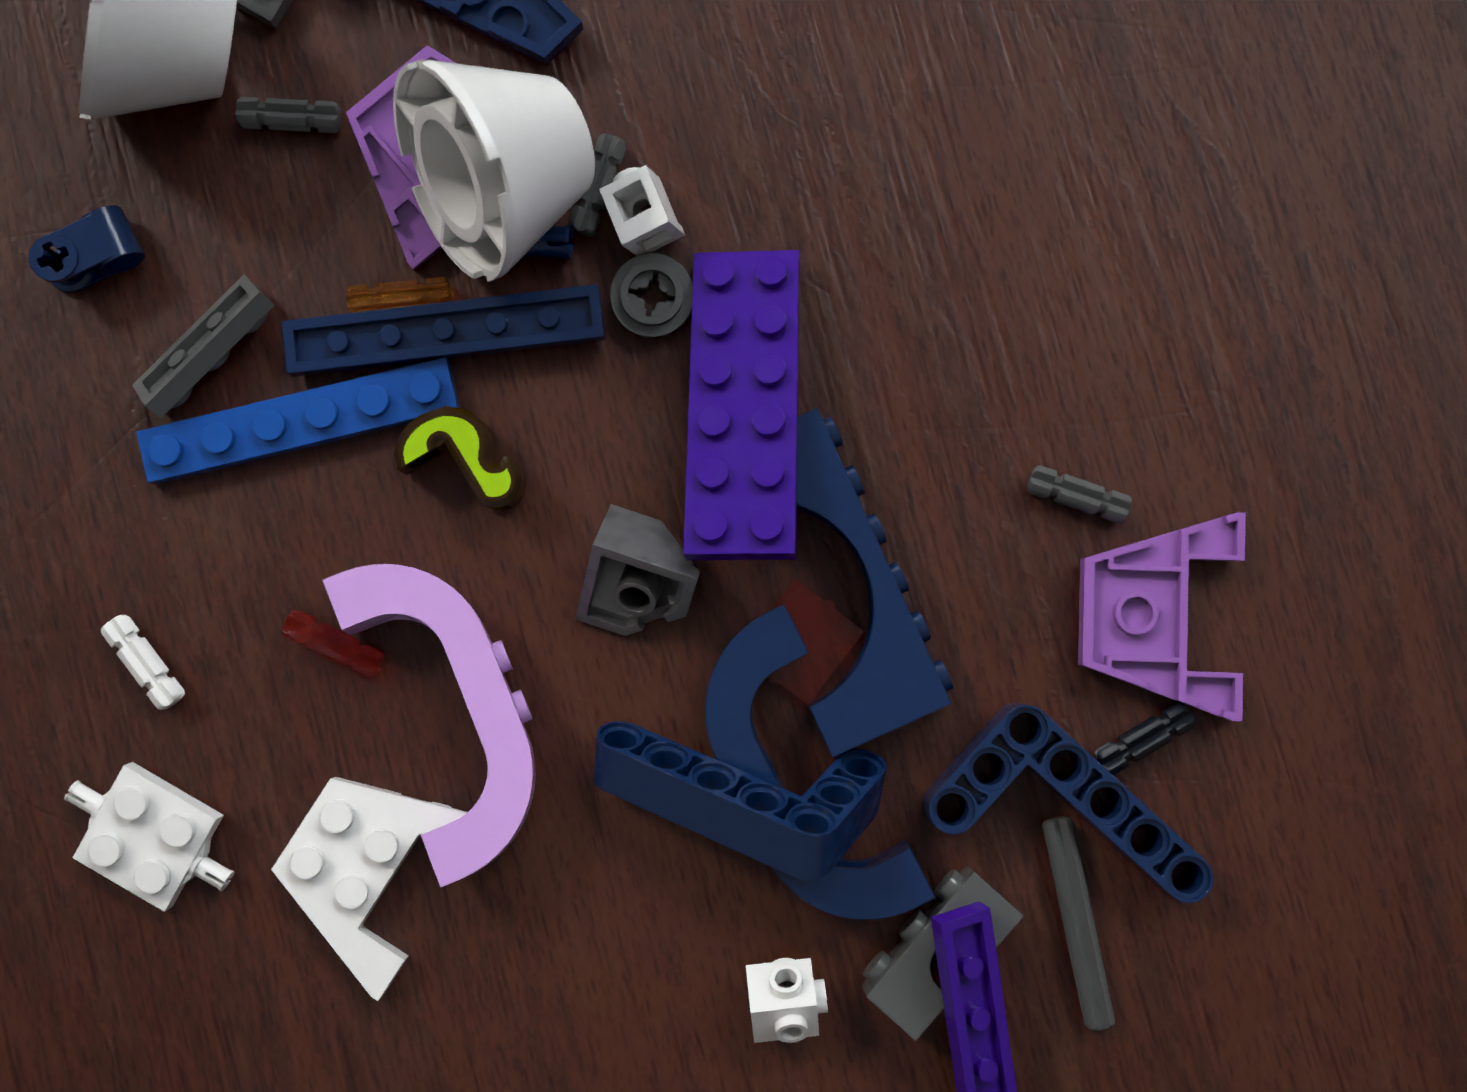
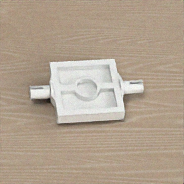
(148, 836)

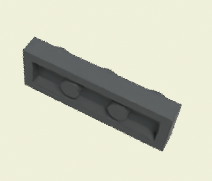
(203, 346)

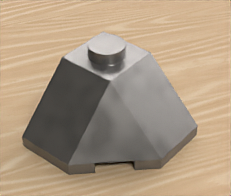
(635, 574)

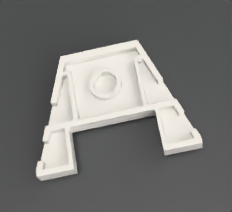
(345, 862)

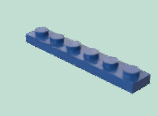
(295, 421)

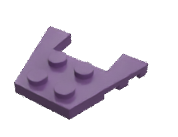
(394, 174)
(1138, 614)

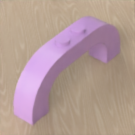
(399, 592)

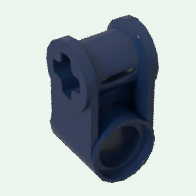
(95, 249)

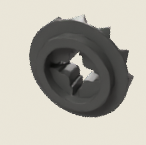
(637, 276)

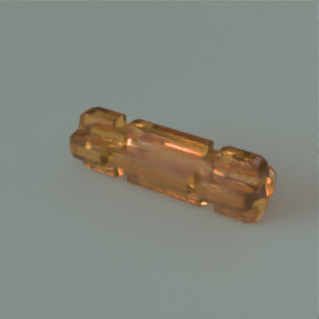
(397, 294)

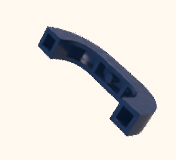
(853, 888)

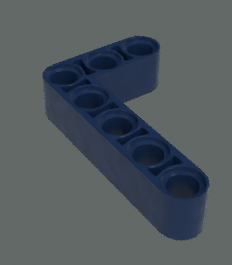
(1075, 789)
(738, 809)

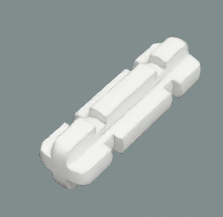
(142, 662)

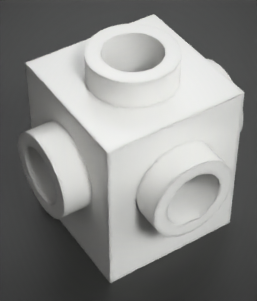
(785, 1000)

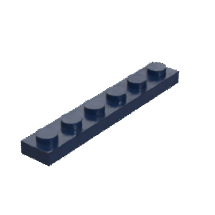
(443, 330)

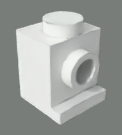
(626, 197)

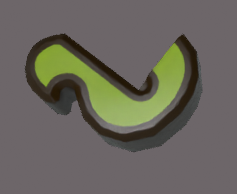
(472, 448)

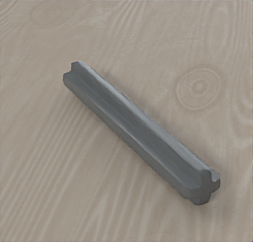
(1078, 923)

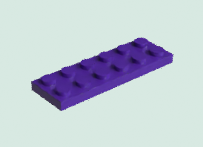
(743, 407)

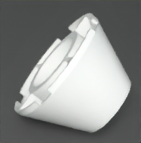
(154, 54)
(492, 157)

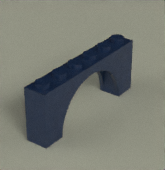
(893, 672)

